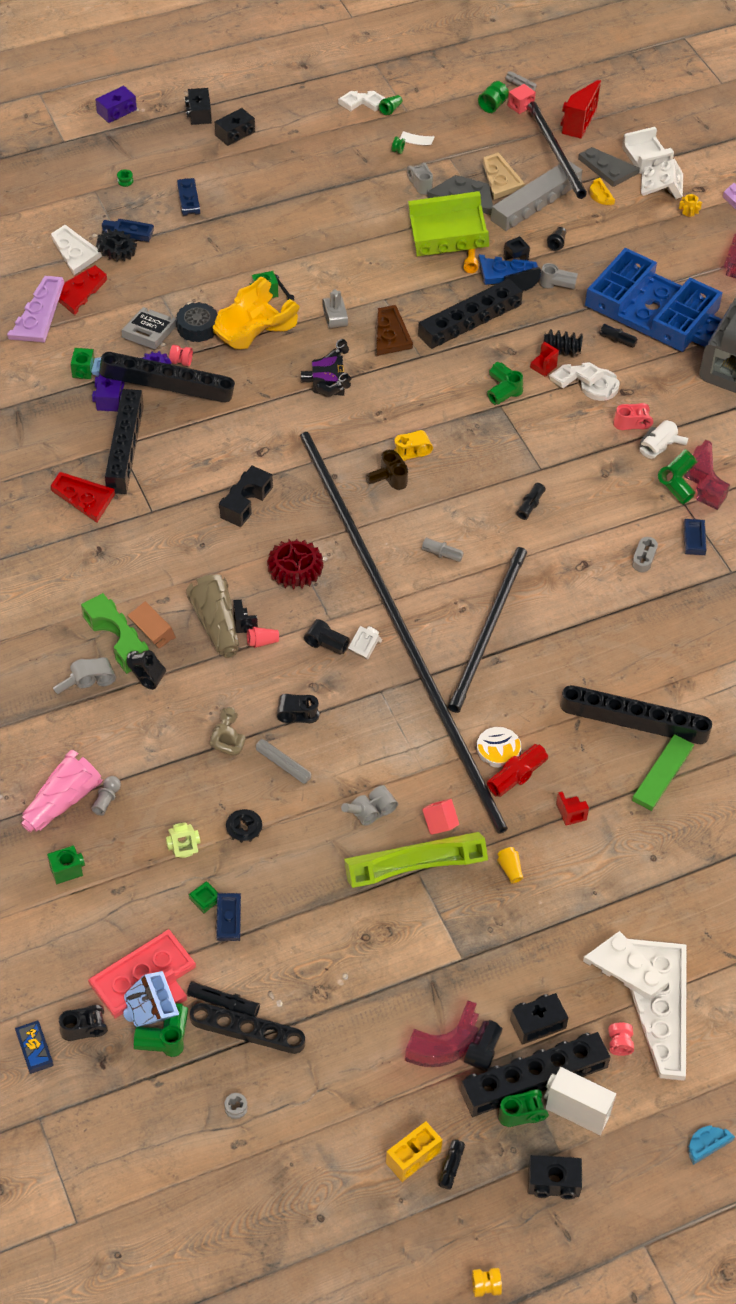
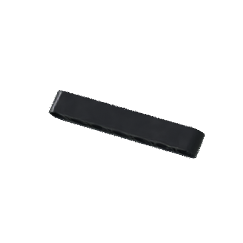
(166, 377)
(635, 714)

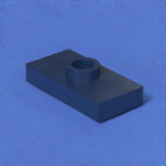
(228, 916)

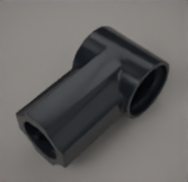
(321, 635)
(482, 1049)

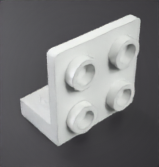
(663, 176)

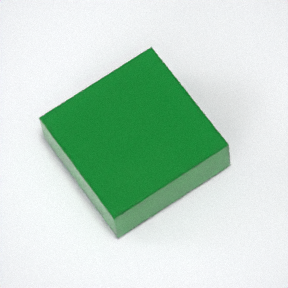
(204, 897)

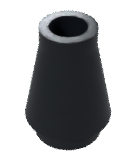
(557, 239)

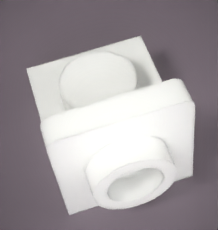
(365, 641)

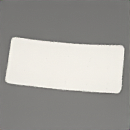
(416, 139)

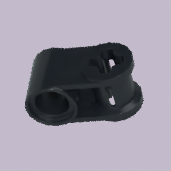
(146, 668)
(296, 708)
(84, 1023)

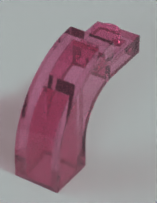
(444, 1049)

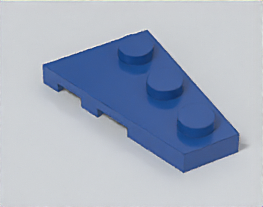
(495, 269)

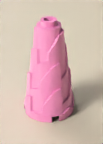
(63, 789)

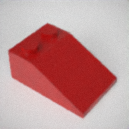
(580, 110)

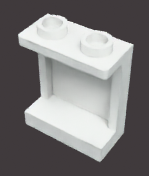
(645, 149)

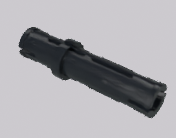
(223, 999)

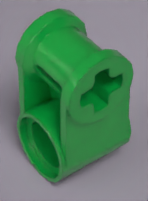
(527, 1109)

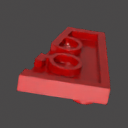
(79, 288)
(83, 494)

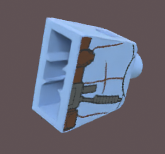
(149, 1000)

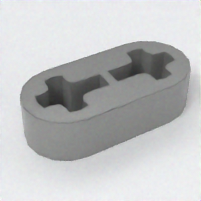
(647, 555)

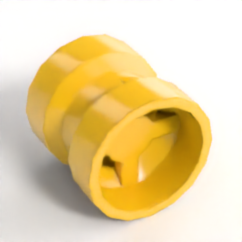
(486, 1282)

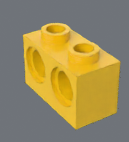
(414, 1151)

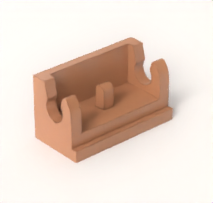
(152, 624)

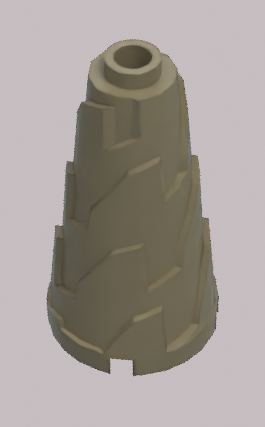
(214, 611)

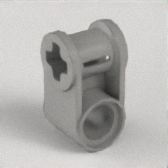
(421, 178)

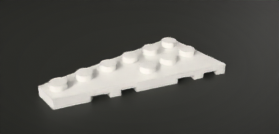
(665, 1014)

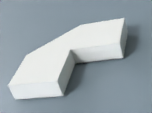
(353, 100)
(586, 372)

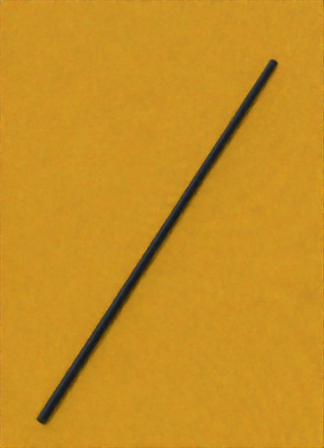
(405, 636)

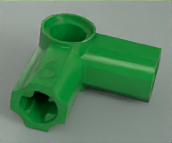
(509, 383)
(679, 468)
(157, 1039)

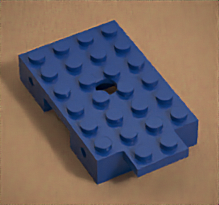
(682, 310)

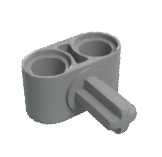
(335, 310)

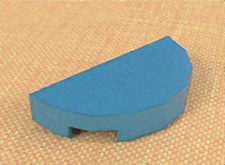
(707, 1141)

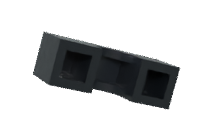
(252, 484)

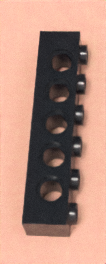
(470, 313)
(124, 440)
(482, 1101)

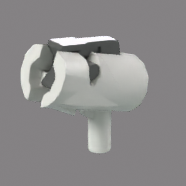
(659, 437)

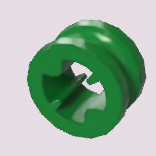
(398, 145)
(125, 178)

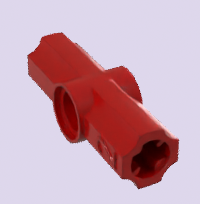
(517, 770)

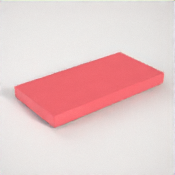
(155, 956)

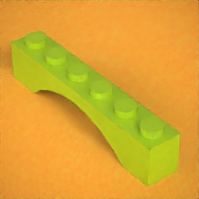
(449, 851)

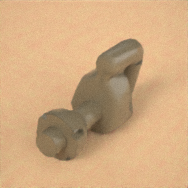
(224, 735)

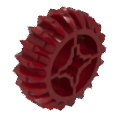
(295, 563)

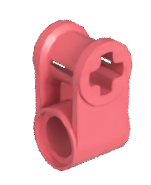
(631, 415)

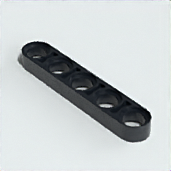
(239, 1019)

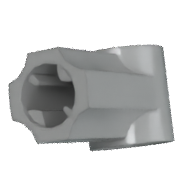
(553, 276)

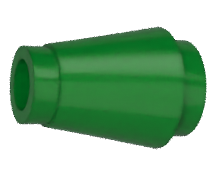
(390, 104)

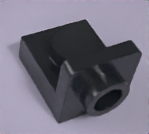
(242, 620)

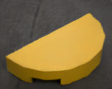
(600, 193)

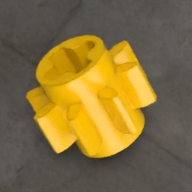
(690, 205)

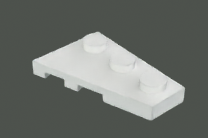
(74, 249)
(623, 961)

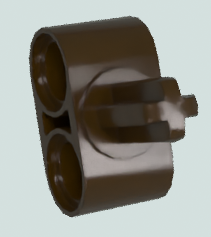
(392, 469)

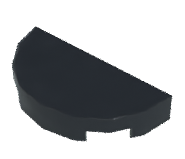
(525, 279)

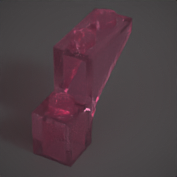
(710, 487)

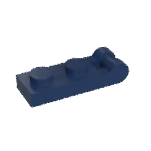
(188, 196)

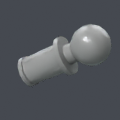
(106, 795)

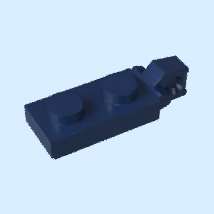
(137, 230)

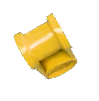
(414, 444)

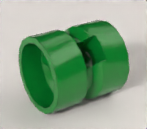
(493, 97)

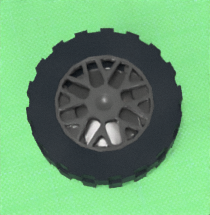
(196, 322)

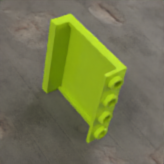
(448, 223)

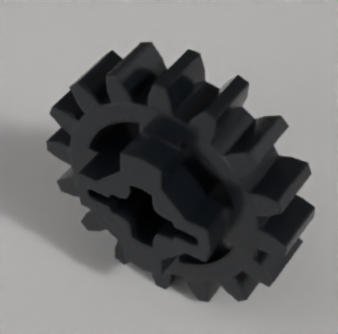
(116, 245)

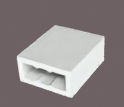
(579, 1100)

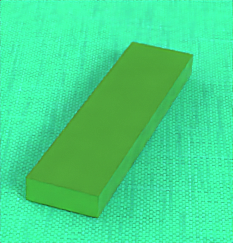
(663, 772)

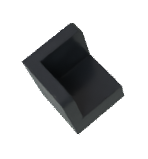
(516, 249)

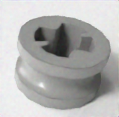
(232, 1099)

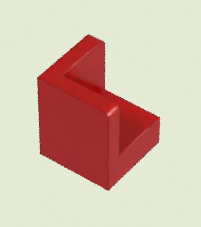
(546, 361)
(572, 809)

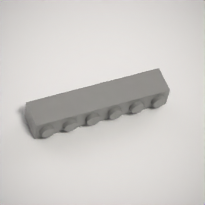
(532, 197)

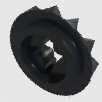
(250, 819)

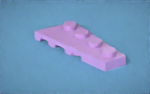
(39, 312)

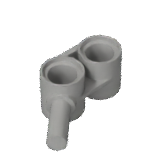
(86, 672)
(368, 811)

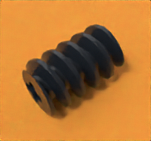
(564, 342)

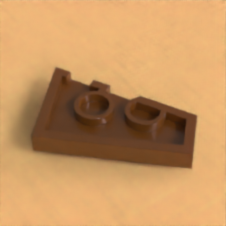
(391, 332)

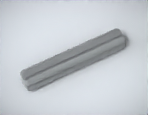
(283, 761)

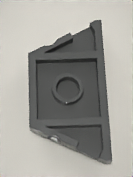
(461, 185)

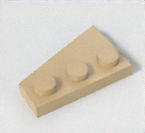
(501, 176)

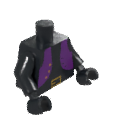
(328, 372)

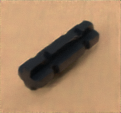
(451, 1164)

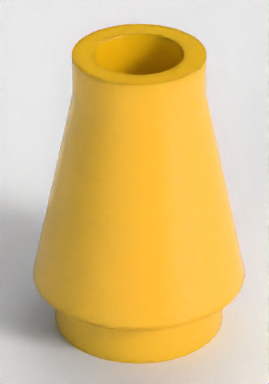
(510, 863)

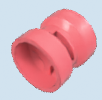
(181, 355)
(621, 1039)

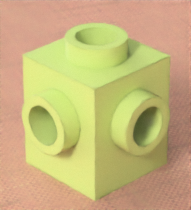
(183, 848)

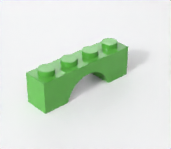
(103, 615)

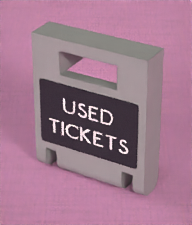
(151, 323)

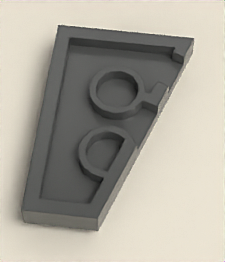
(608, 167)

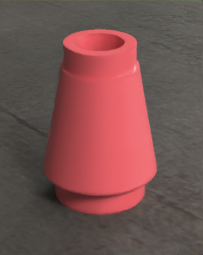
(261, 636)

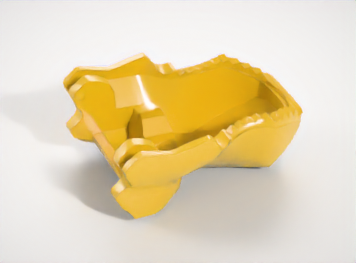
(252, 315)

